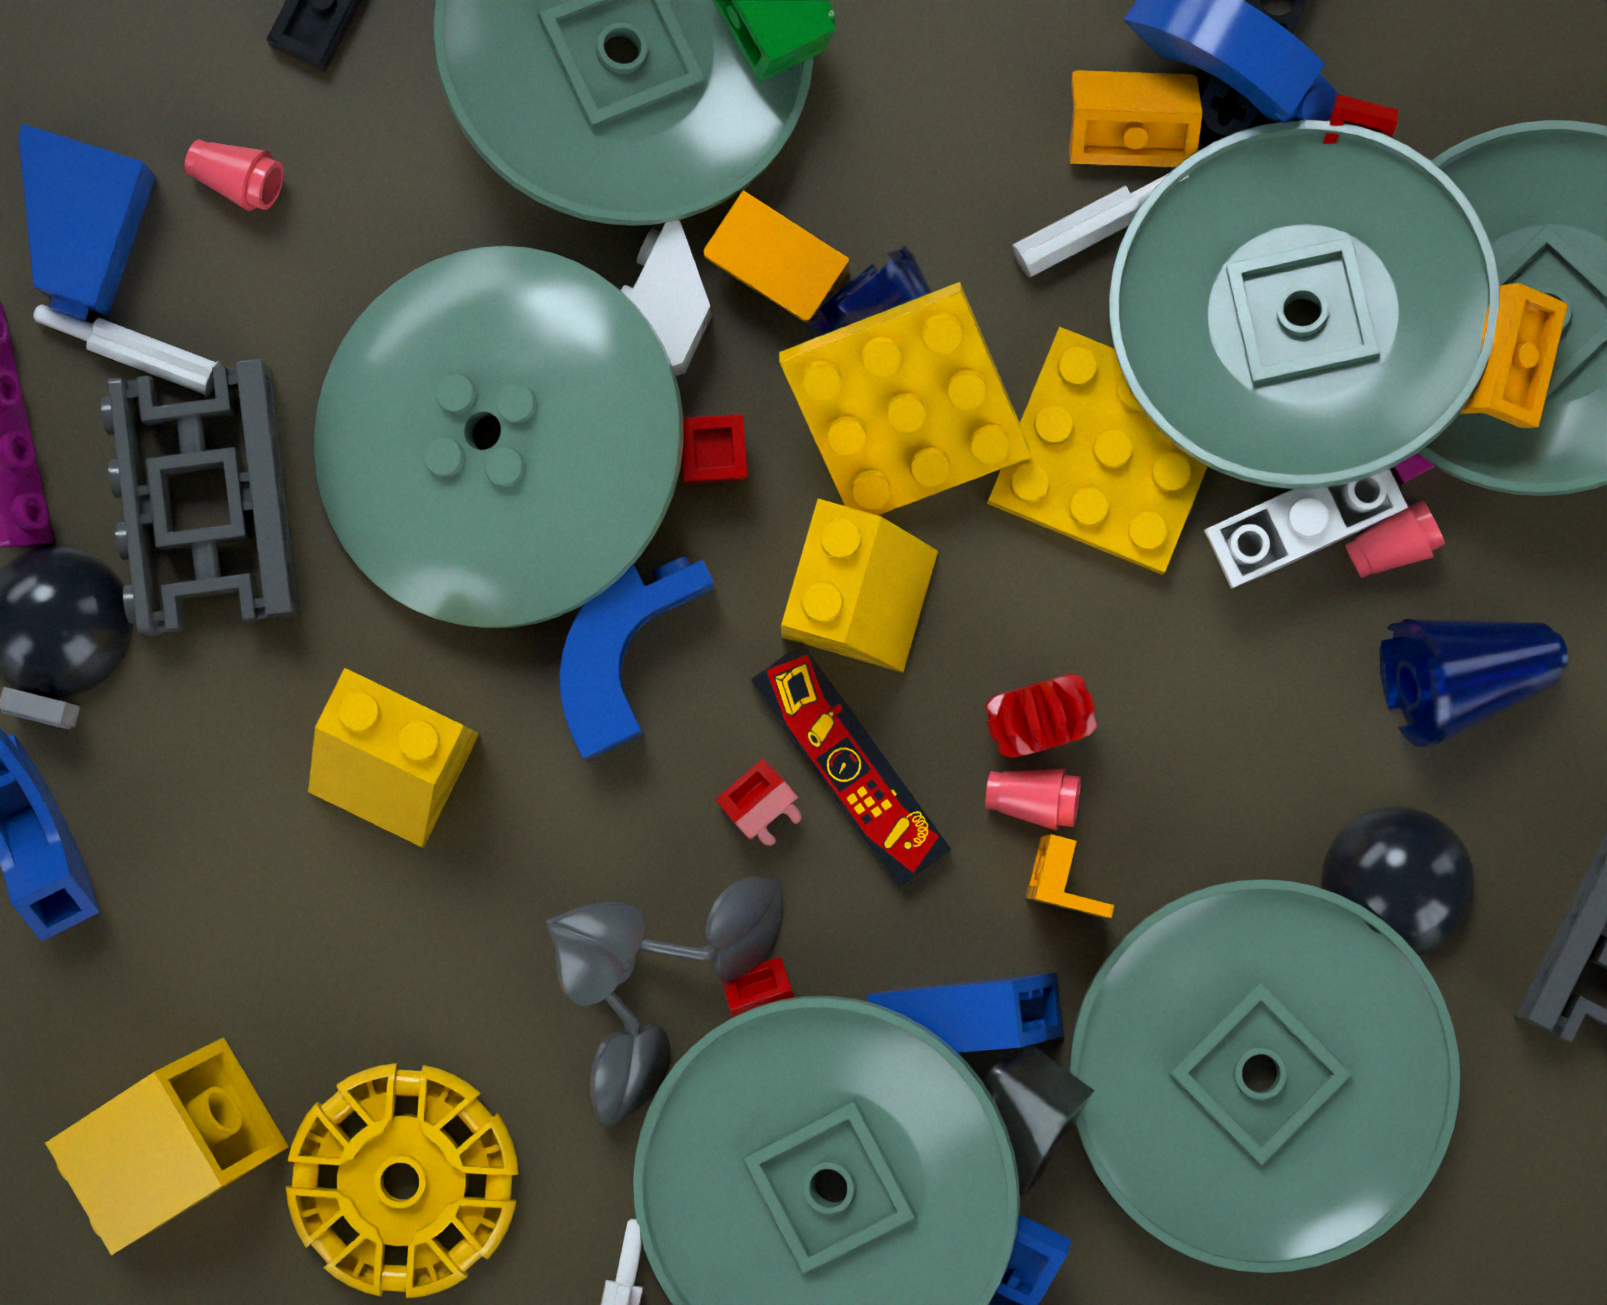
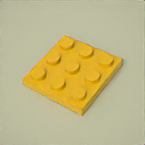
(906, 402)
(1098, 460)

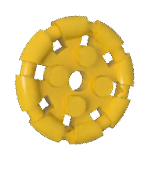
(441, 1174)

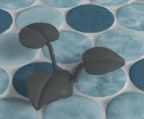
(598, 951)

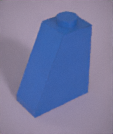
(80, 218)
(983, 1012)

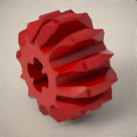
(1041, 715)

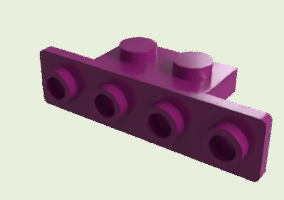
(22, 499)

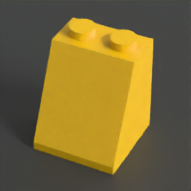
(858, 587)
(386, 757)
(166, 1144)

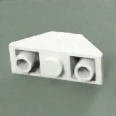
(671, 293)
(1300, 525)

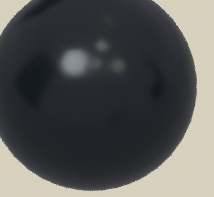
(61, 621)
(1404, 872)

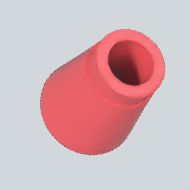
(238, 173)
(1396, 541)
(1035, 796)

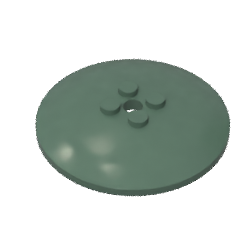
(604, 135)
(1286, 219)
(1546, 221)
(580, 451)
(814, 1088)
(1356, 1095)

